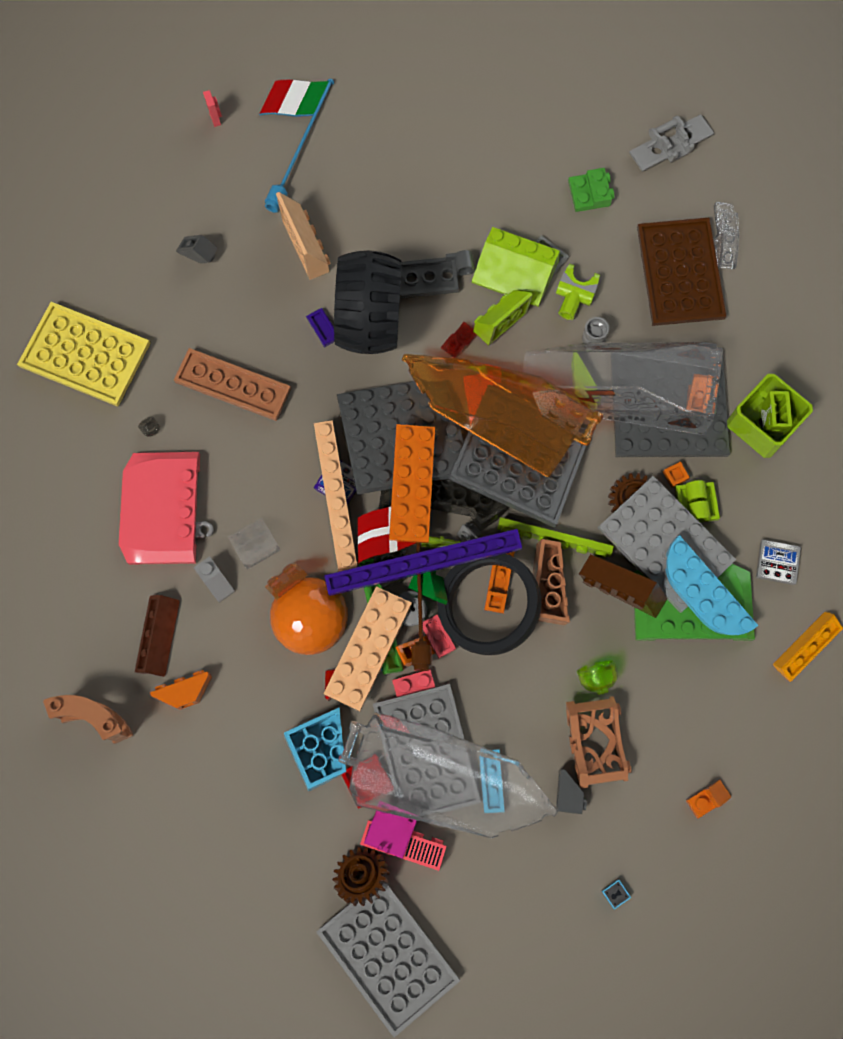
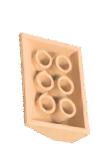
(303, 237)

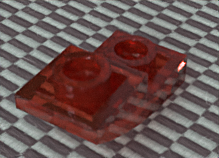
(459, 340)

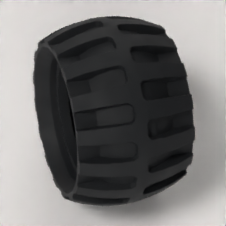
(367, 302)

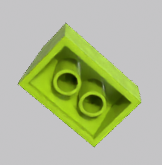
(502, 315)

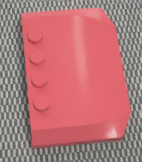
(159, 508)

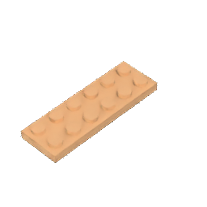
(368, 649)

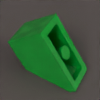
(432, 586)

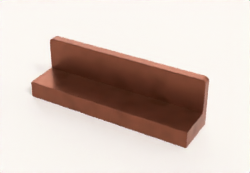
(157, 635)

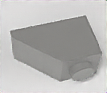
(214, 579)

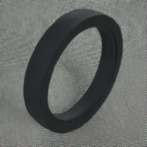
(515, 638)

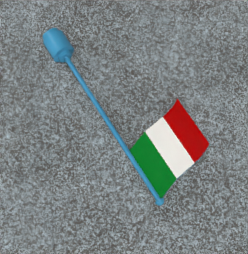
(293, 99)

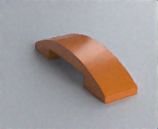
(498, 588)

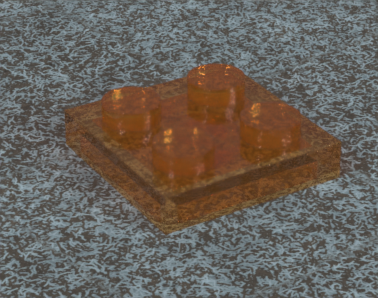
(285, 581)

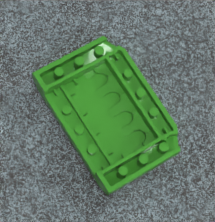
(686, 625)

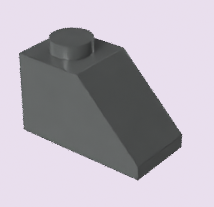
(197, 248)
(569, 795)

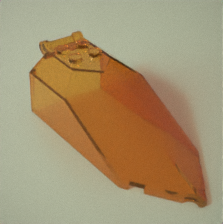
(505, 408)

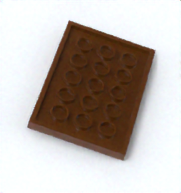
(681, 271)

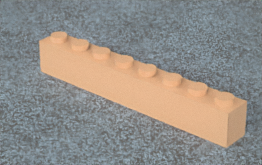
(335, 496)

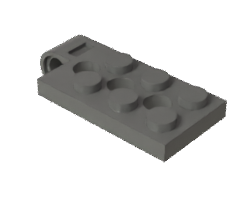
(455, 263)

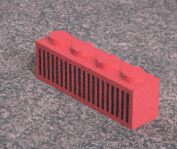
(419, 849)

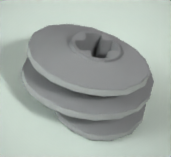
(412, 618)

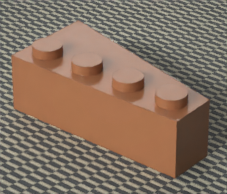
(551, 581)

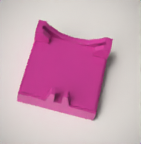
(390, 833)

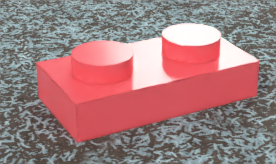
(213, 108)
(438, 637)
(413, 683)

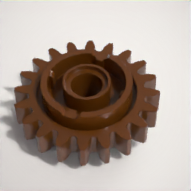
(624, 490)
(368, 886)

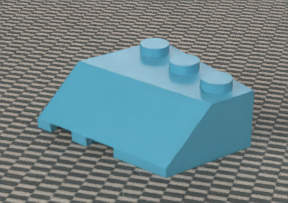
(317, 749)

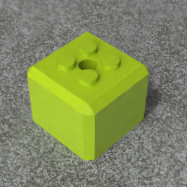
(746, 416)

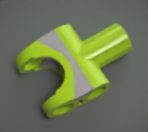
(575, 292)

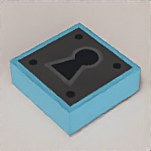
(616, 894)

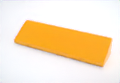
(808, 646)

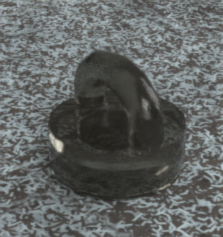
(147, 425)

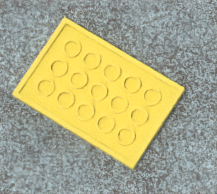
(84, 353)

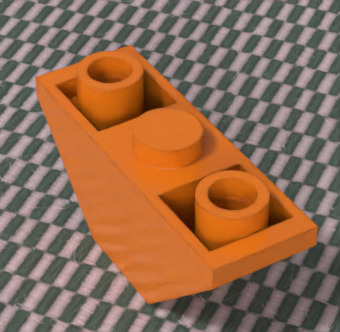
(183, 691)

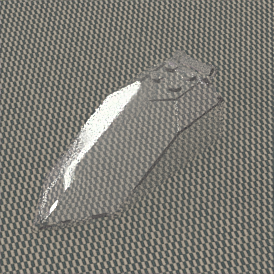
(440, 779)

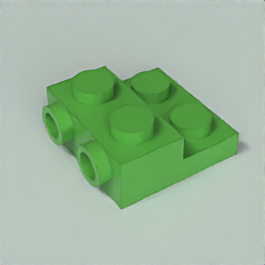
(591, 190)

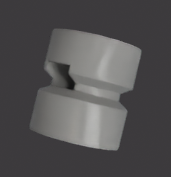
(595, 330)

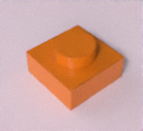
(676, 474)

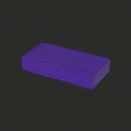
(322, 326)

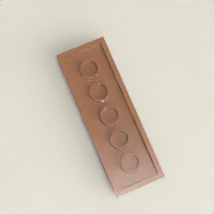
(232, 384)

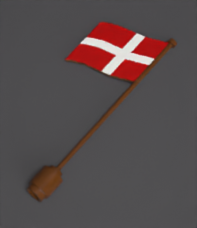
(374, 541)

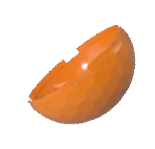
(309, 618)

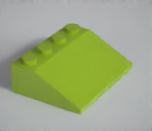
(515, 264)

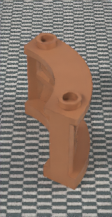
(101, 717)
(585, 767)

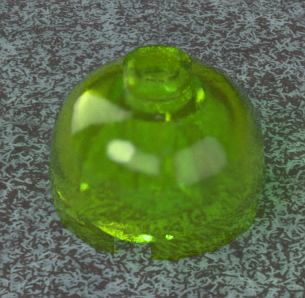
(599, 676)

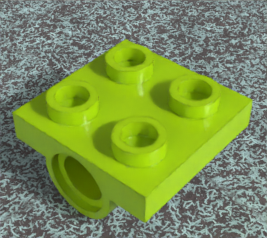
(699, 500)

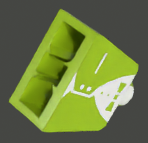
(776, 416)

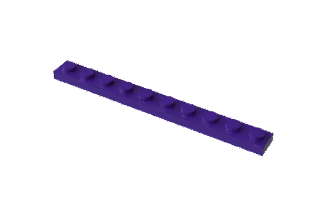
(423, 562)

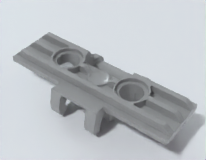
(673, 147)

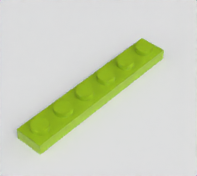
(581, 545)

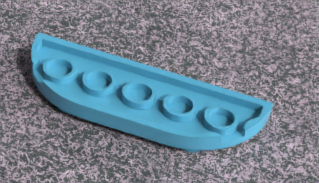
(705, 592)

